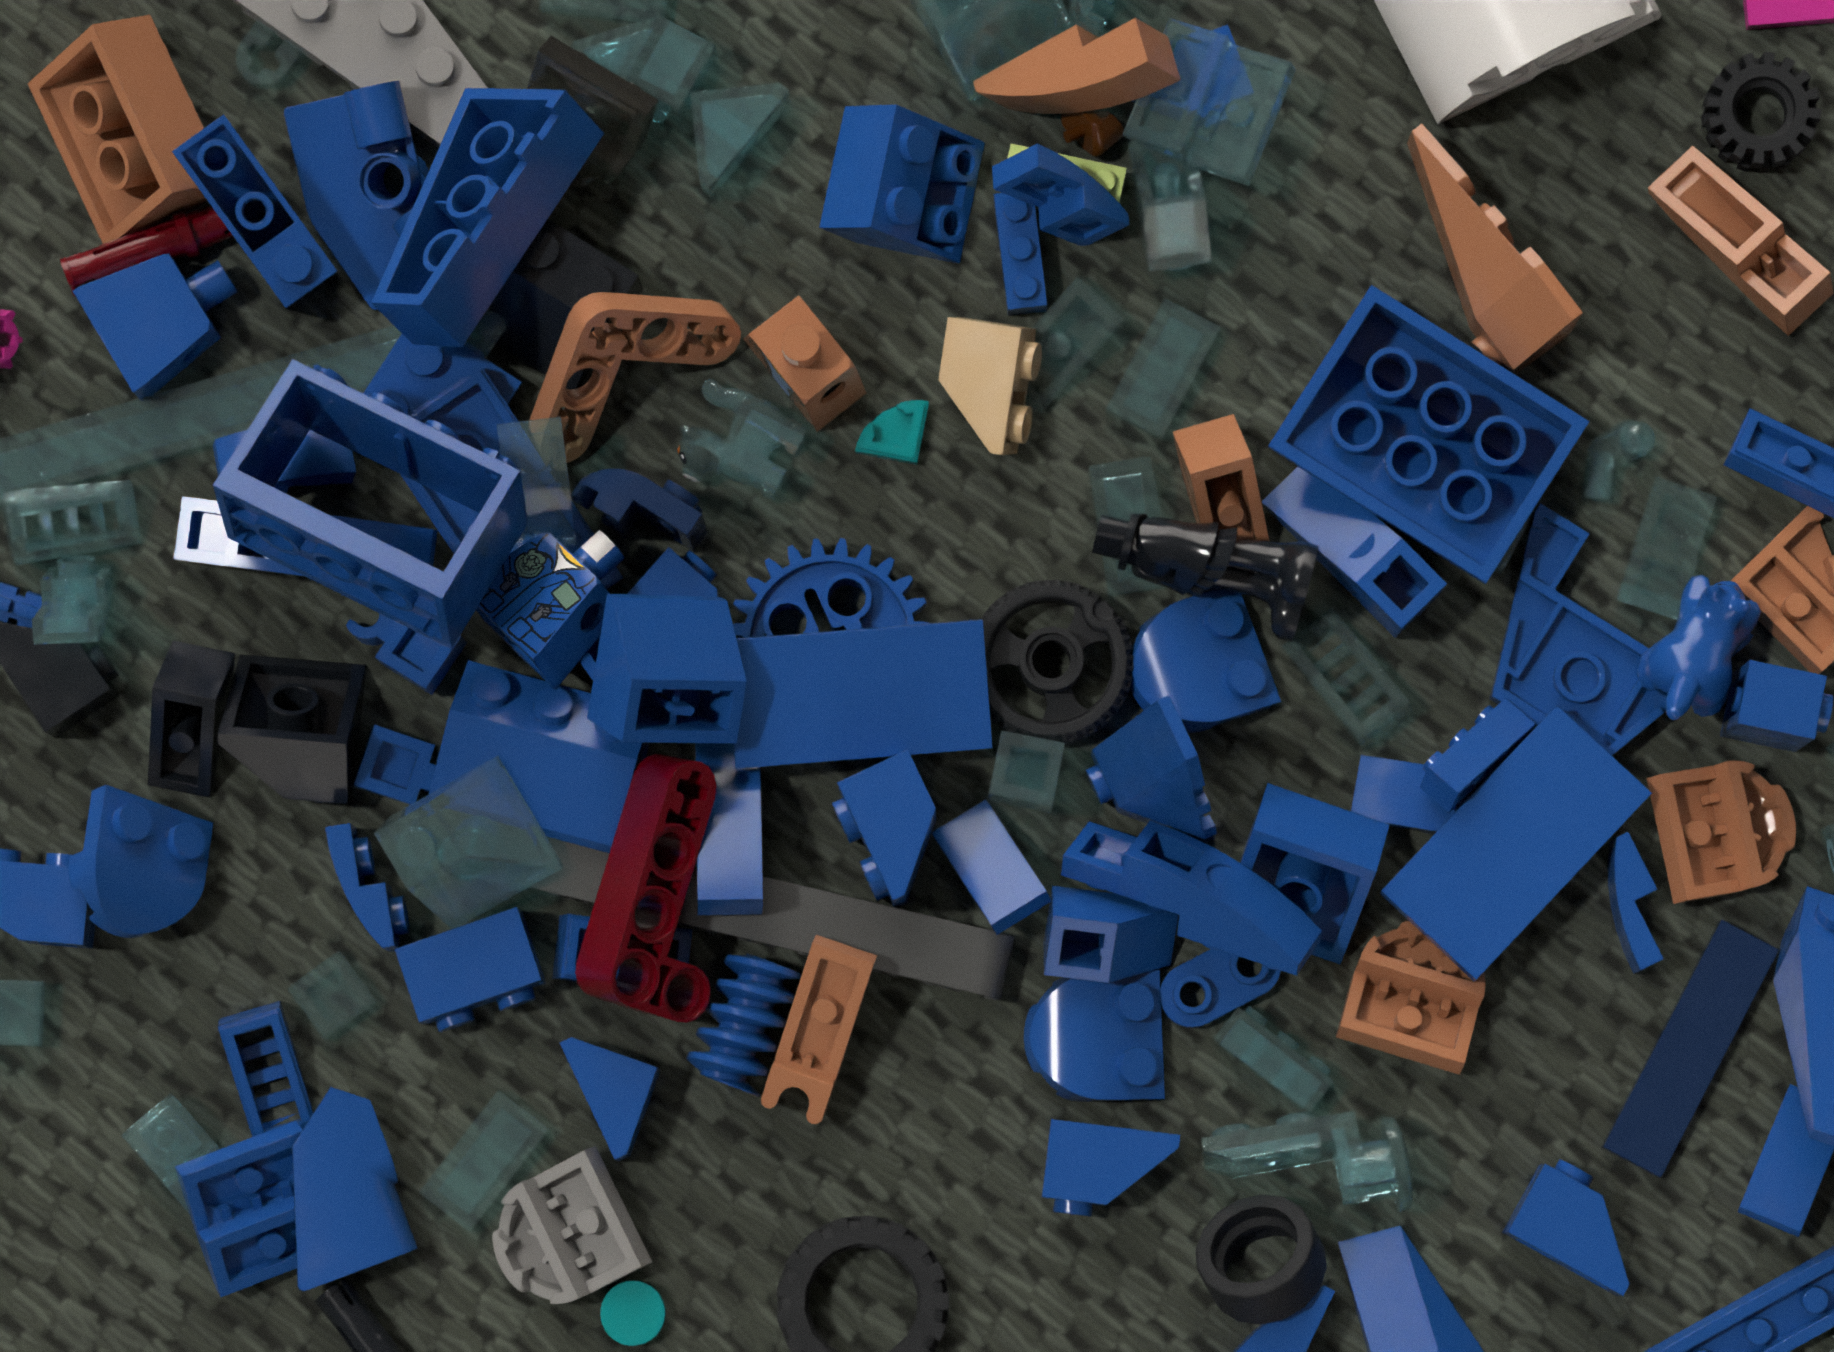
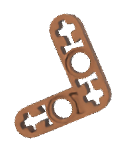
(608, 346)

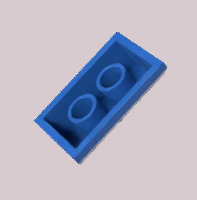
(558, 758)

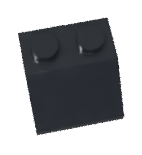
(544, 289)

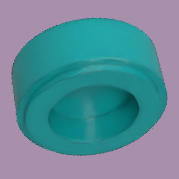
(633, 1313)

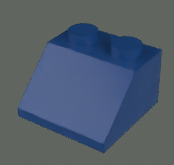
(1317, 859)

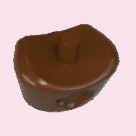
(1092, 130)

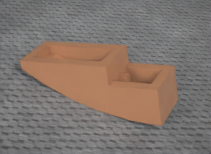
(1084, 71)
(1742, 240)

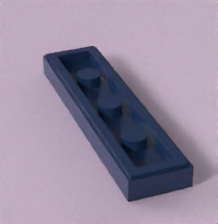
(1690, 1048)

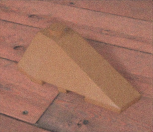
(1507, 296)

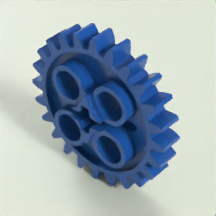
(824, 574)

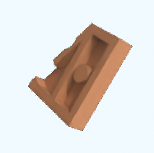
(1796, 590)

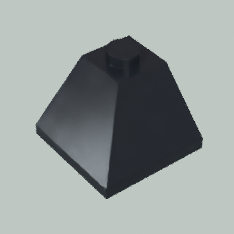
(296, 724)

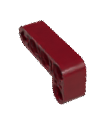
(668, 807)

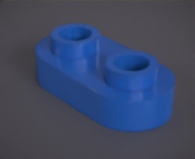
(1222, 987)

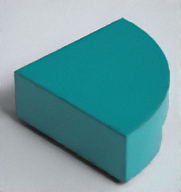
(895, 433)

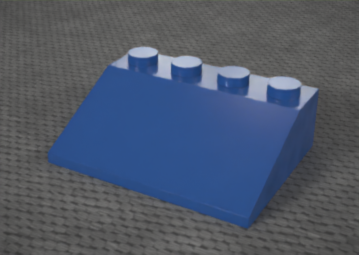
(1428, 434)

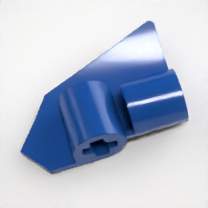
(345, 1193)

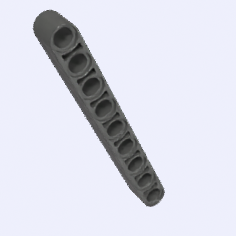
(792, 915)

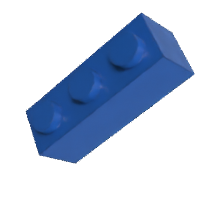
(1020, 255)
(1475, 754)

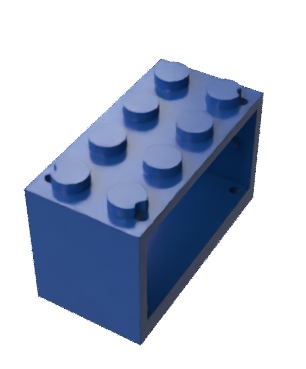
(344, 556)

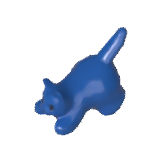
(1696, 656)

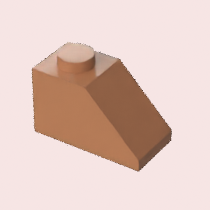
(1221, 477)

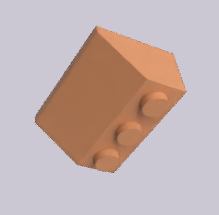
(116, 121)

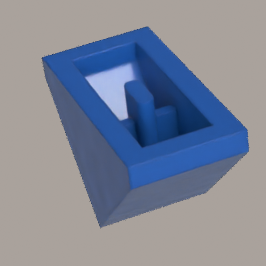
(615, 1090)

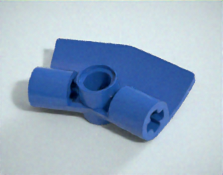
(341, 166)

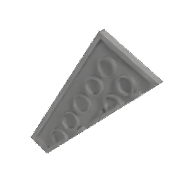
(377, 45)

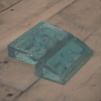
(1218, 109)

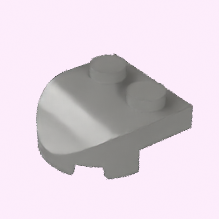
(567, 1232)

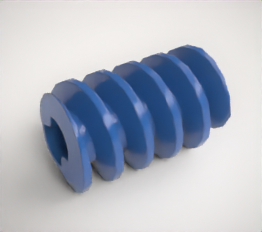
(743, 1021)

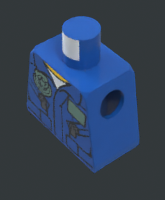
(551, 601)

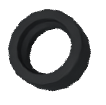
(1280, 1293)

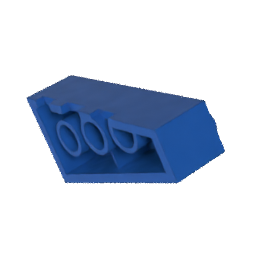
(481, 208)

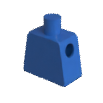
(155, 318)

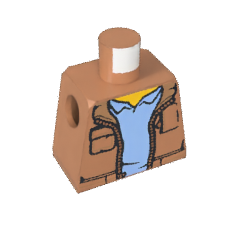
(806, 362)

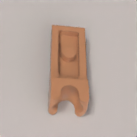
(820, 1024)

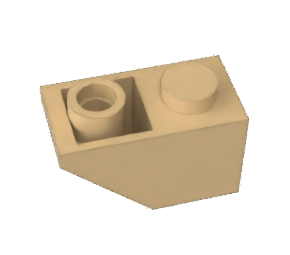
(988, 378)

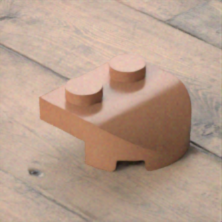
(1720, 829)
(1411, 1001)

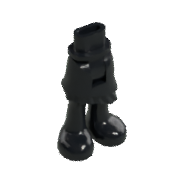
(1202, 558)

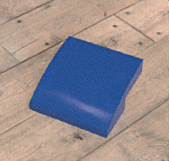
(244, 1208)

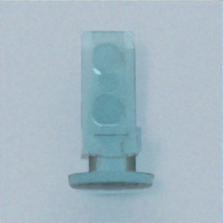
(1300, 1140)

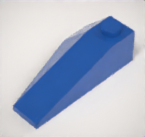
(1154, 773)
(1400, 1298)

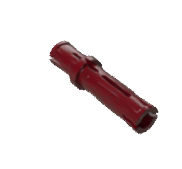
(179, 237)

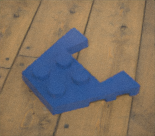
(1566, 653)

